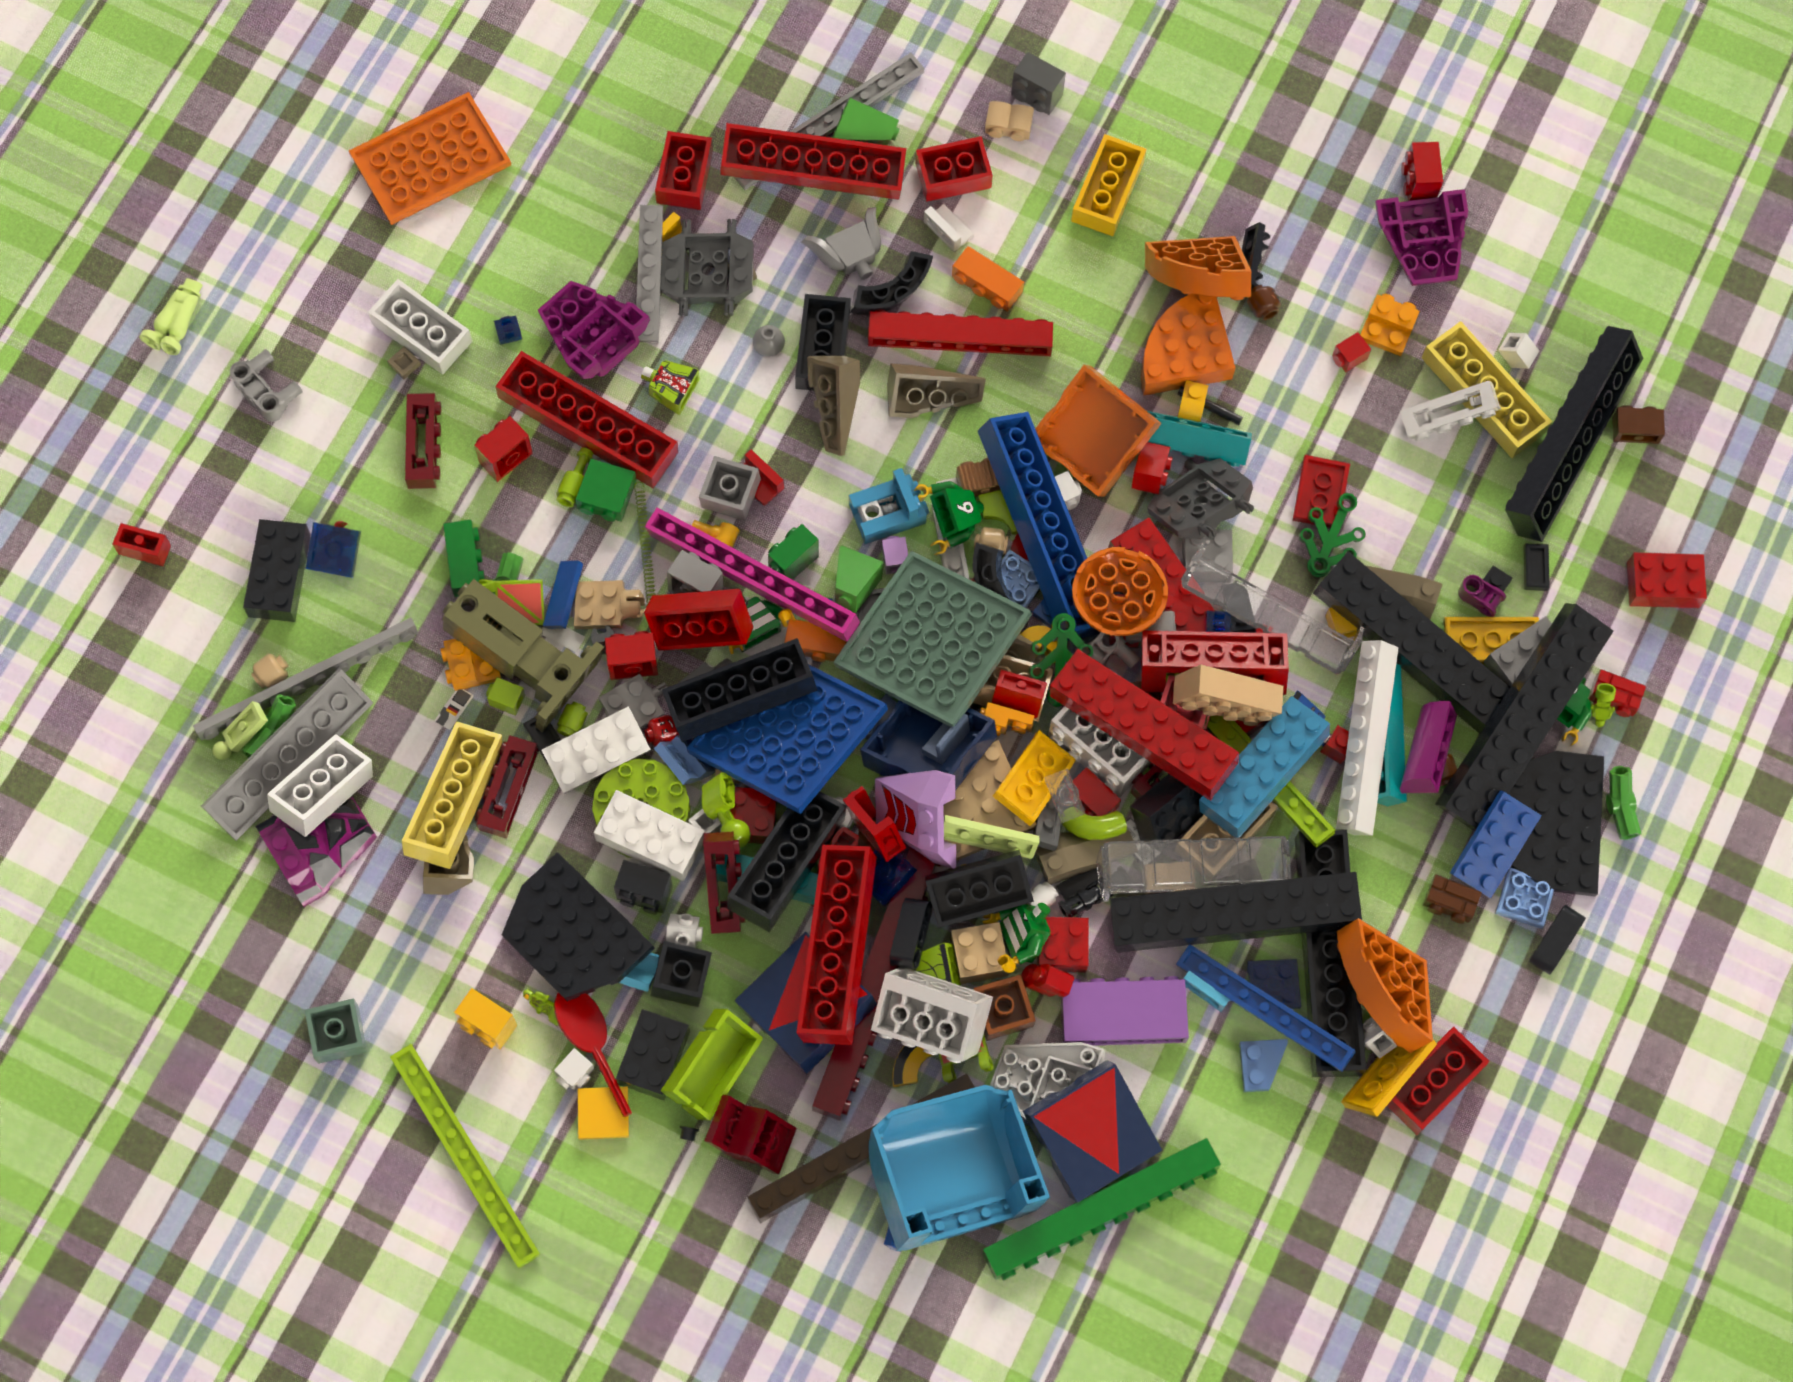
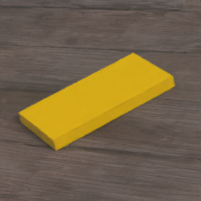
(1485, 634)
(1024, 786)
(1385, 1079)

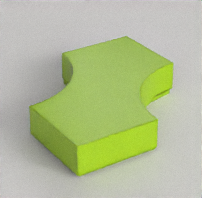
(997, 509)

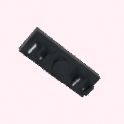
(1253, 247)

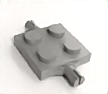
(638, 696)

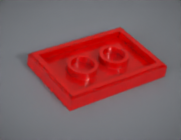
(1320, 486)

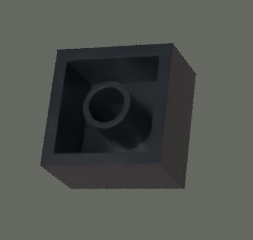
(643, 887)
(681, 974)

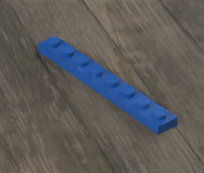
(1267, 1008)

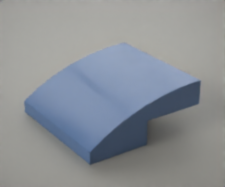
(682, 764)

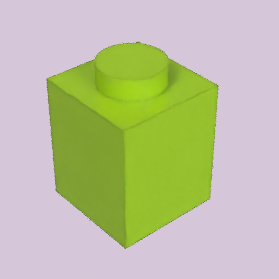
(505, 696)

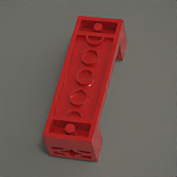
(1229, 651)

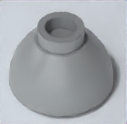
(768, 340)

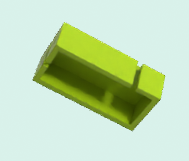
(712, 1064)

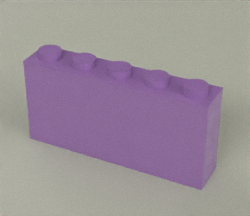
(1125, 1012)

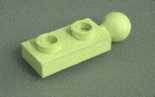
(240, 731)

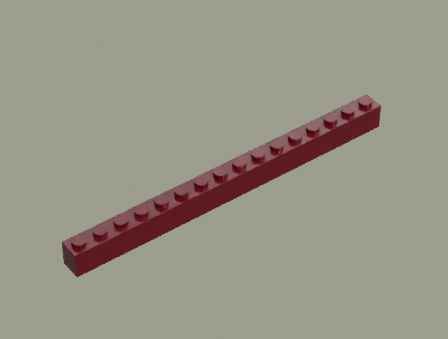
(846, 1060)

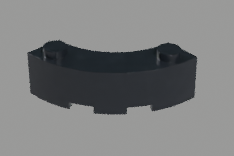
(895, 292)
(988, 571)

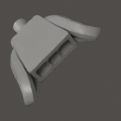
(850, 248)

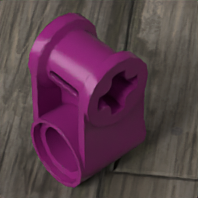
(1484, 594)

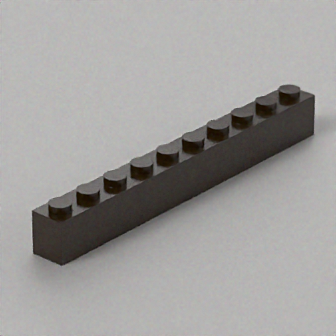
(827, 1167)

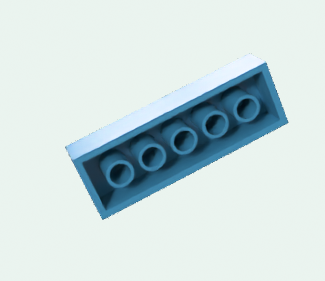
(1266, 767)

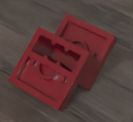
(750, 1134)

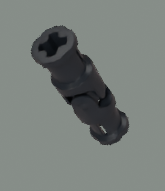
(1084, 898)

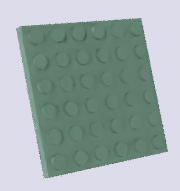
(932, 639)

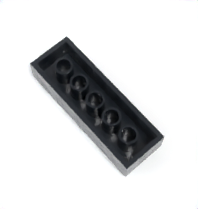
(739, 690)
(785, 861)

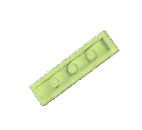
(989, 836)

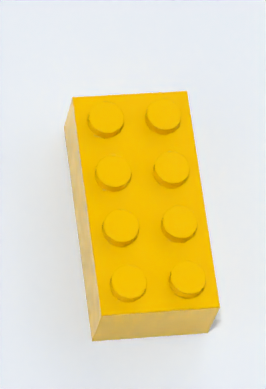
(1108, 185)

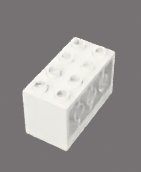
(1096, 750)
(931, 1014)

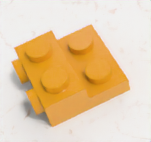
(1389, 324)
(466, 667)
(1007, 717)

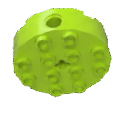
(647, 782)

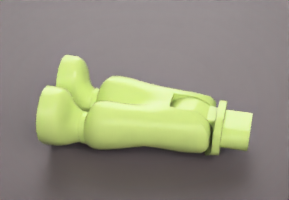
(173, 319)

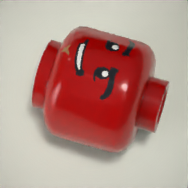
(661, 730)

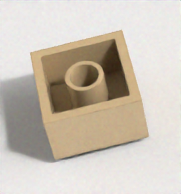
(978, 952)

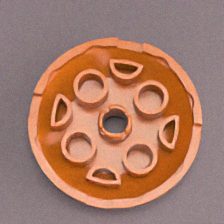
(1124, 572)

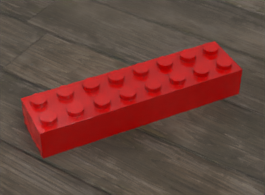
(813, 161)
(586, 419)
(1144, 724)
(836, 945)

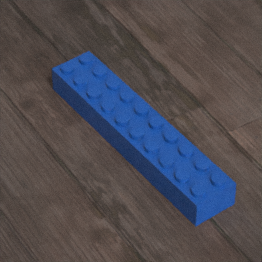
(1037, 511)

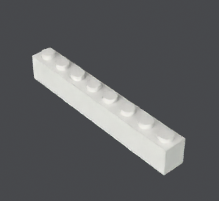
(1367, 737)

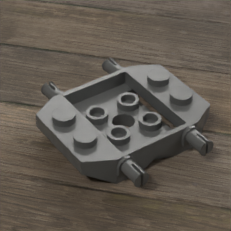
(705, 251)
(1180, 502)

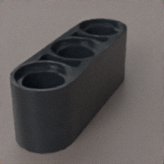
(910, 933)
(1557, 939)

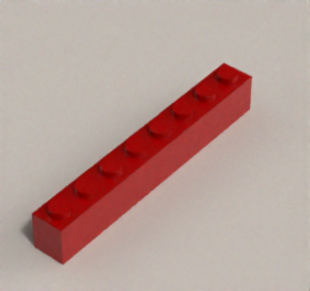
(960, 333)

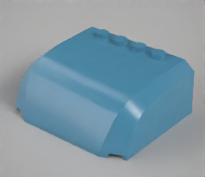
(954, 1166)

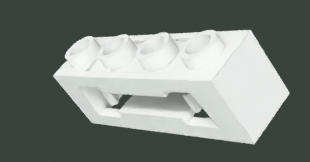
(1414, 423)

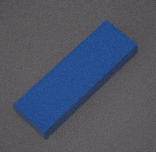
(563, 594)

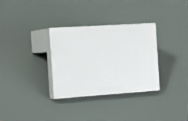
(947, 227)

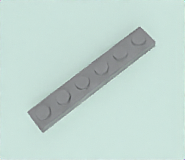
(650, 268)

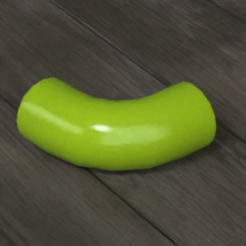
(1097, 827)

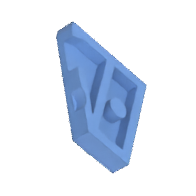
(1260, 1063)

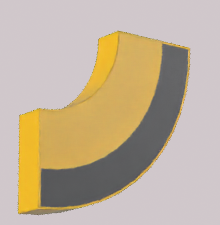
(908, 1065)

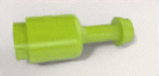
(573, 479)

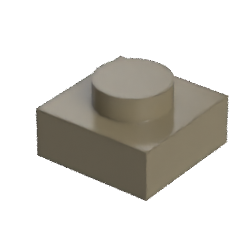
(404, 363)

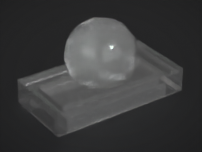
(1064, 795)

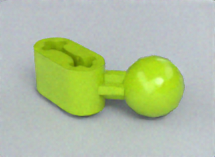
(717, 800)

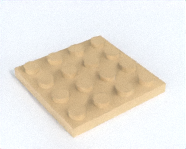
(976, 802)

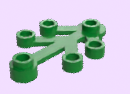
(1330, 538)
(1060, 654)

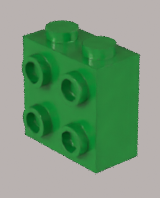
(606, 490)
(794, 552)

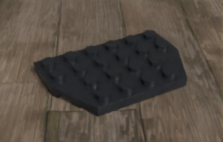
(1567, 837)
(572, 932)

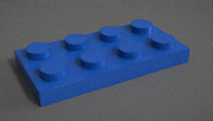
(1495, 844)

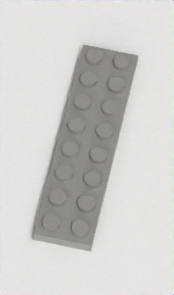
(316, 721)

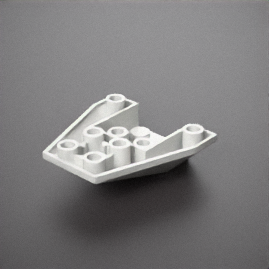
(1043, 1069)

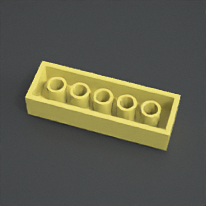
(1465, 362)
(452, 795)

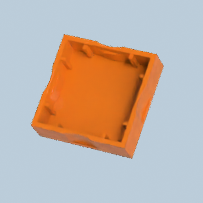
(1095, 430)

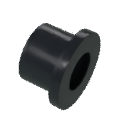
(688, 1133)

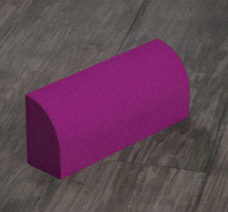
(1429, 748)

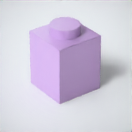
(894, 553)

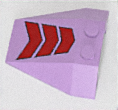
(918, 812)

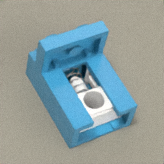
(880, 499)

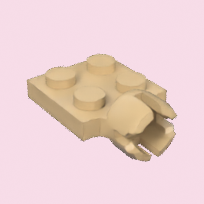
(606, 604)

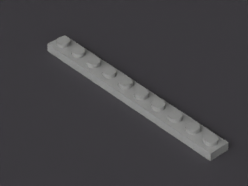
(868, 93)
(312, 676)

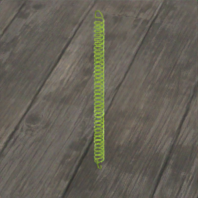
(647, 553)

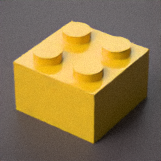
(486, 1019)

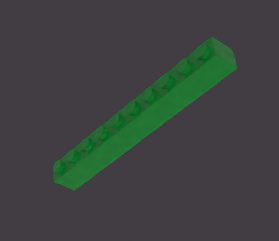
(1100, 1209)

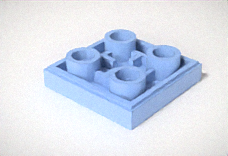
(1019, 578)
(1524, 899)

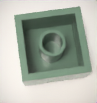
(335, 1031)

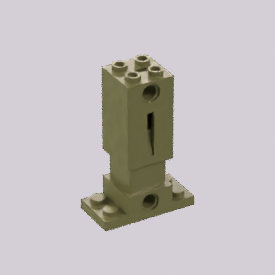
(517, 648)

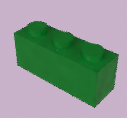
(463, 553)

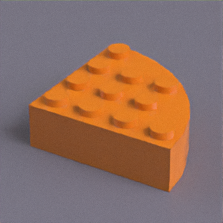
(1201, 266)
(1187, 345)
(1388, 983)

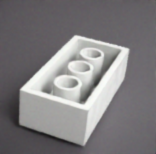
(420, 326)
(596, 750)
(320, 785)
(649, 835)

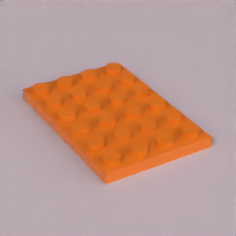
(429, 158)

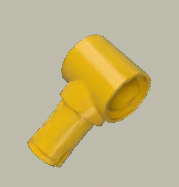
(724, 532)

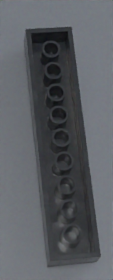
(1574, 433)
(1422, 646)
(1525, 714)
(1235, 912)
(1329, 992)

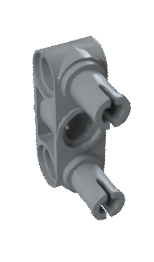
(258, 391)
(1102, 651)

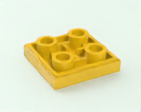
(600, 1114)

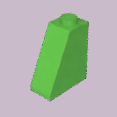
(865, 124)
(856, 578)

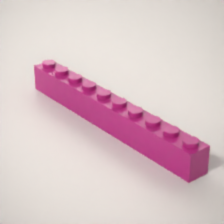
(754, 575)

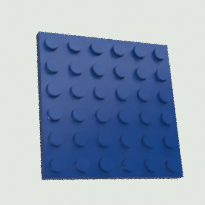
(795, 745)

